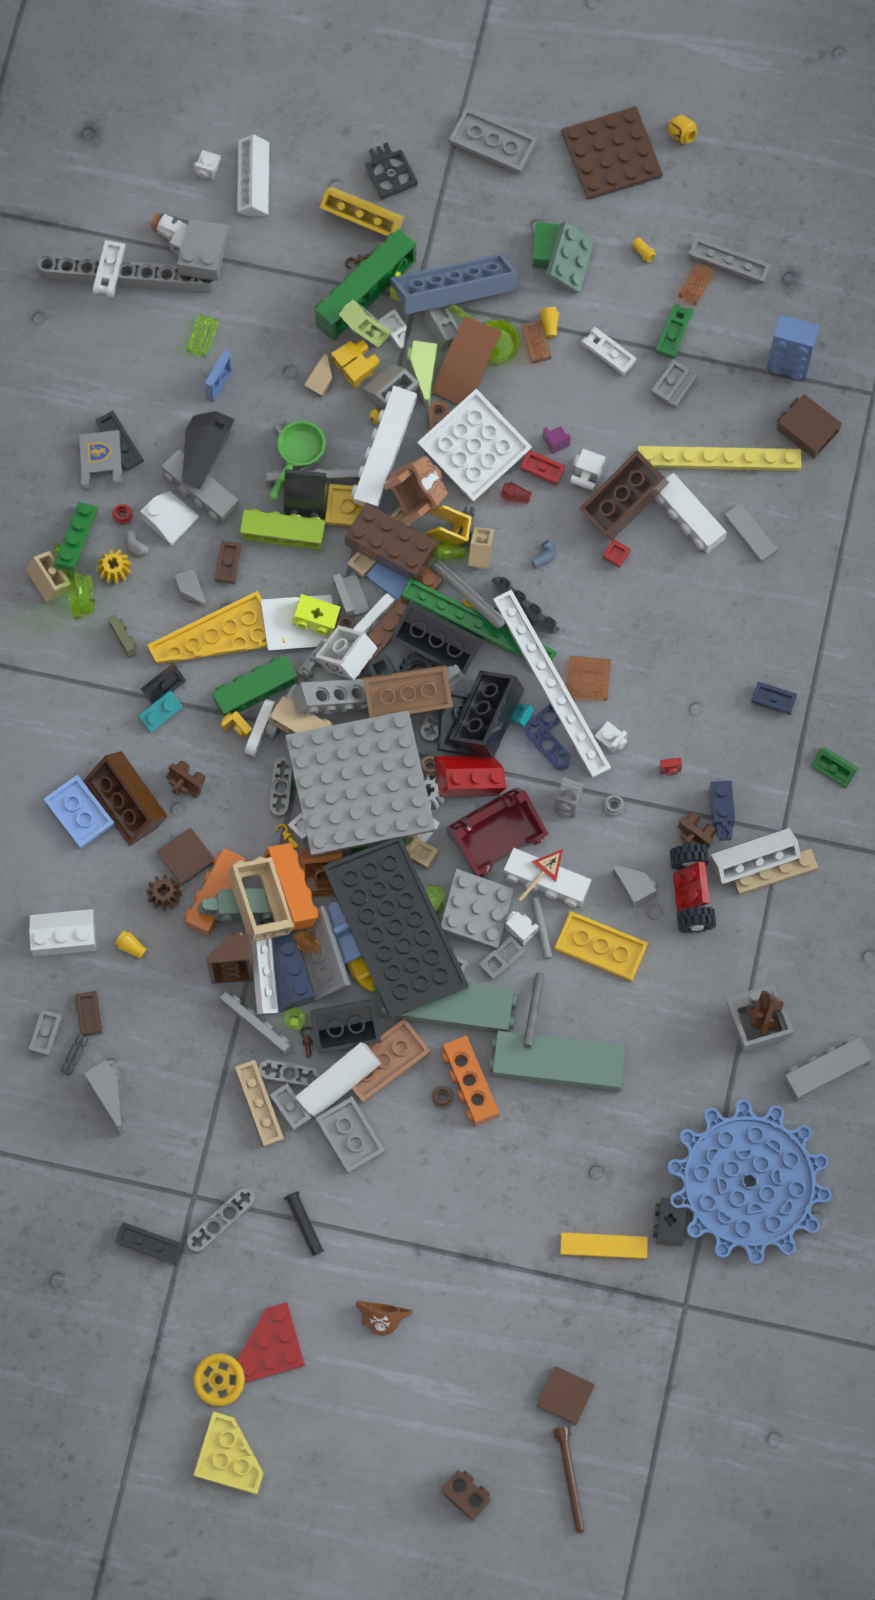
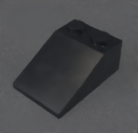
(305, 493)

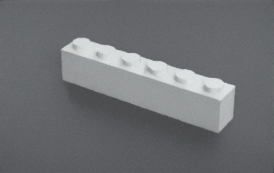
(385, 447)

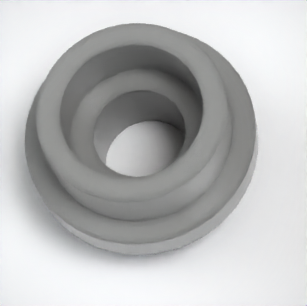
(614, 799)

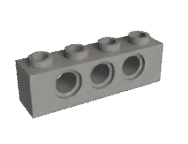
(330, 696)

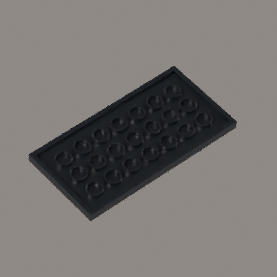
(395, 927)

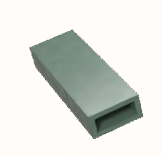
(474, 1008)
(558, 1061)

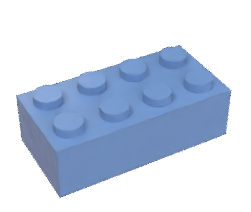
(792, 347)

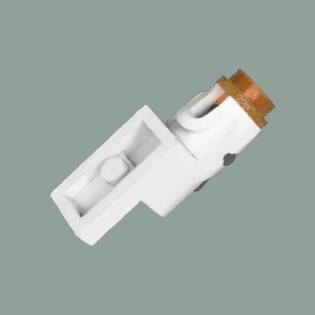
(171, 228)

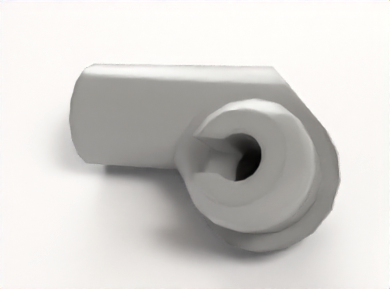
(134, 546)

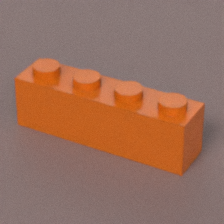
(214, 882)
(293, 885)

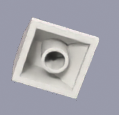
(168, 516)

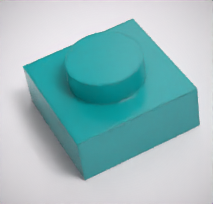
(521, 715)

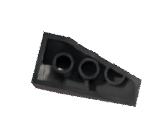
(203, 444)

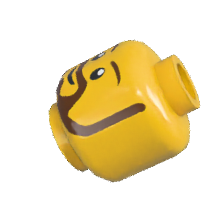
(682, 129)

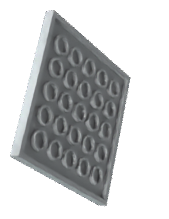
(360, 783)

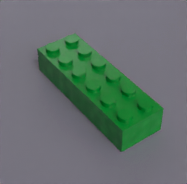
(366, 282)

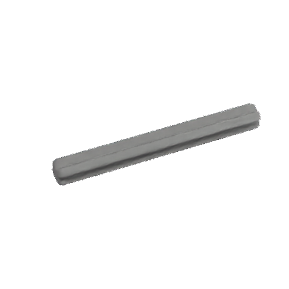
(468, 594)

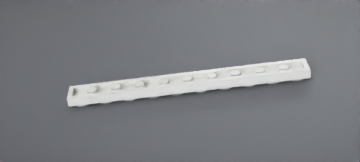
(552, 684)

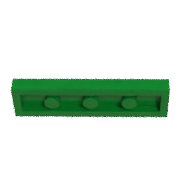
(75, 537)

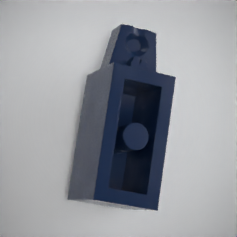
(722, 808)

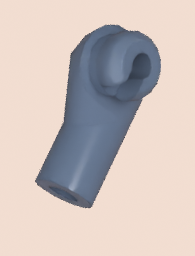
(546, 554)

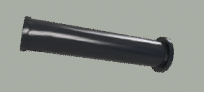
(304, 1223)

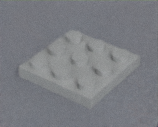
(476, 908)

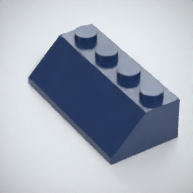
(290, 974)

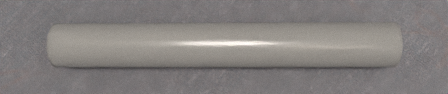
(542, 928)

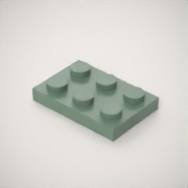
(570, 257)

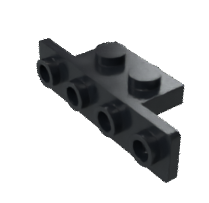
(531, 610)

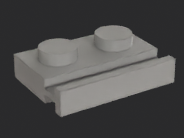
(674, 384)

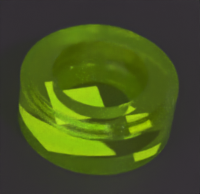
(294, 1019)

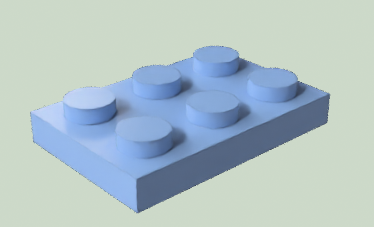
(79, 811)

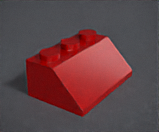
(469, 776)

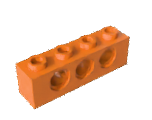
(462, 1049)

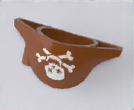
(382, 1318)

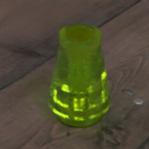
(449, 551)

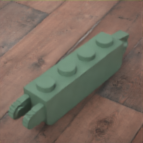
(225, 907)

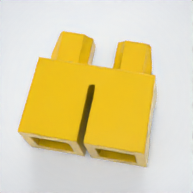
(353, 364)

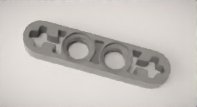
(218, 1218)

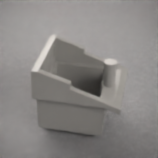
(750, 1036)

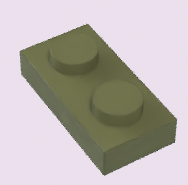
(119, 629)

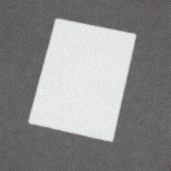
(277, 622)

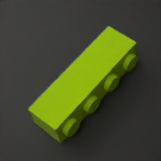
(283, 529)

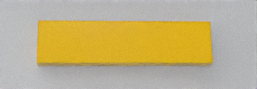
(603, 1245)

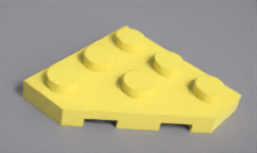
(227, 1457)

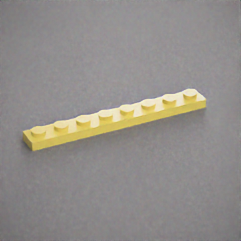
(722, 458)

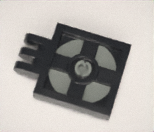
(390, 171)

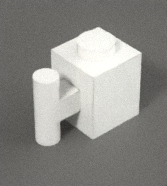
(588, 466)

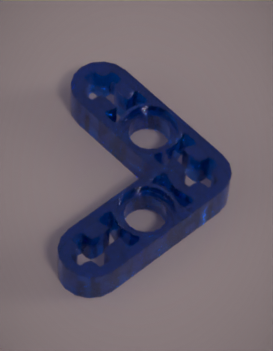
(544, 728)

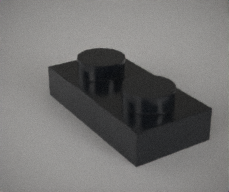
(167, 680)

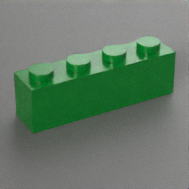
(256, 686)

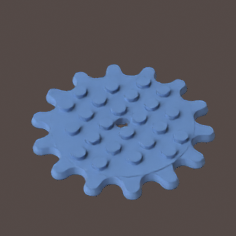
(782, 1177)

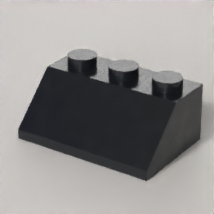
(345, 1026)

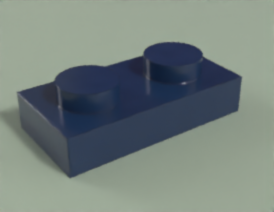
(774, 698)

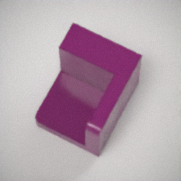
(556, 439)

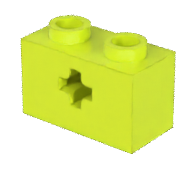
(325, 612)

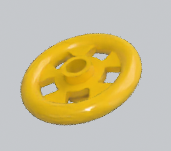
(233, 1369)

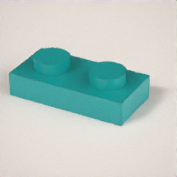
(160, 711)

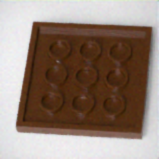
(612, 153)

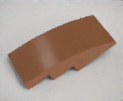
(466, 360)

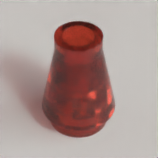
(515, 493)

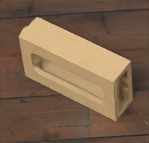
(266, 871)

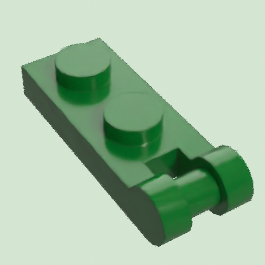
(674, 331)

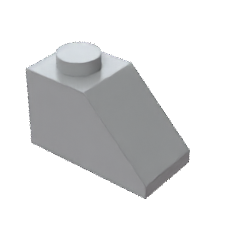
(635, 884)

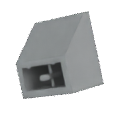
(384, 382)

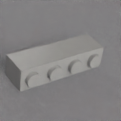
(211, 497)
(828, 1068)

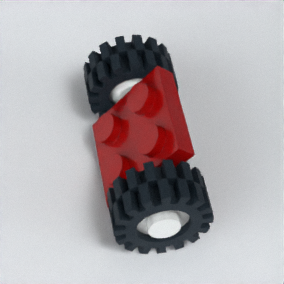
(692, 888)

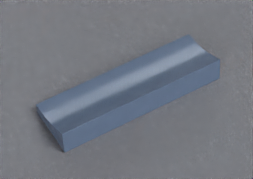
(455, 283)

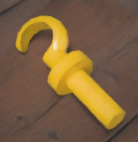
(288, 837)

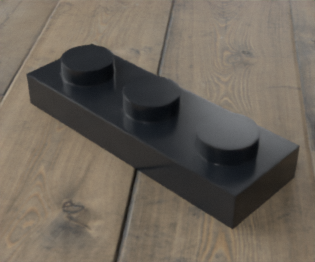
(129, 454)
(149, 1243)

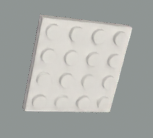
(474, 445)

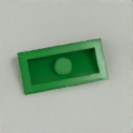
(834, 766)

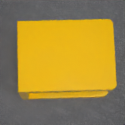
(454, 517)

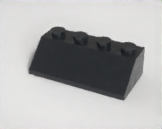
(436, 637)
(487, 713)

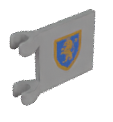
(100, 454)

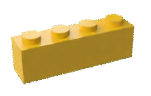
(361, 211)

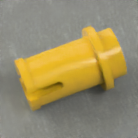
(643, 249)

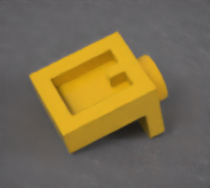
(240, 725)

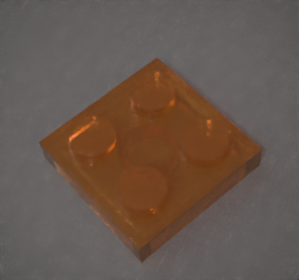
(588, 677)

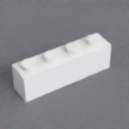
(691, 515)
(755, 856)
(568, 886)

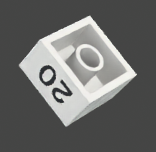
(346, 652)

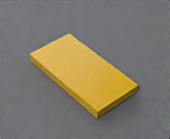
(601, 946)

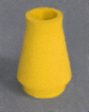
(549, 319)
(129, 944)

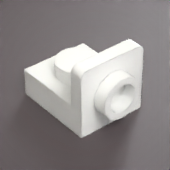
(207, 165)
(611, 737)

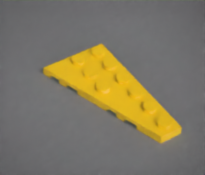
(225, 631)

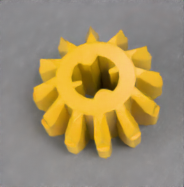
(110, 560)

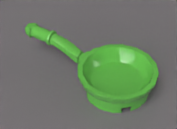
(300, 445)

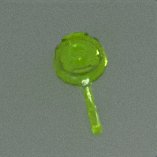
(508, 343)
(79, 591)

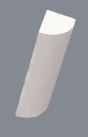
(253, 176)
(338, 1080)

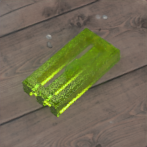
(207, 320)

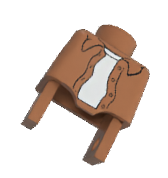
(417, 488)

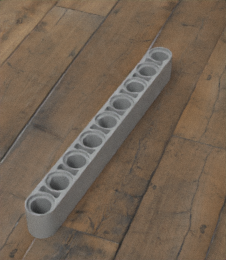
(136, 279)

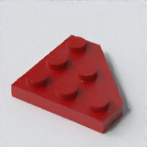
(272, 1346)

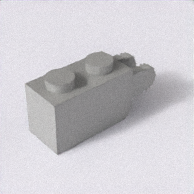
(568, 798)

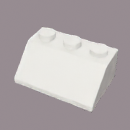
(62, 933)

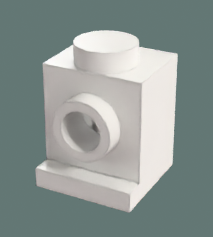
(520, 927)

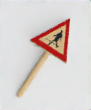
(548, 865)

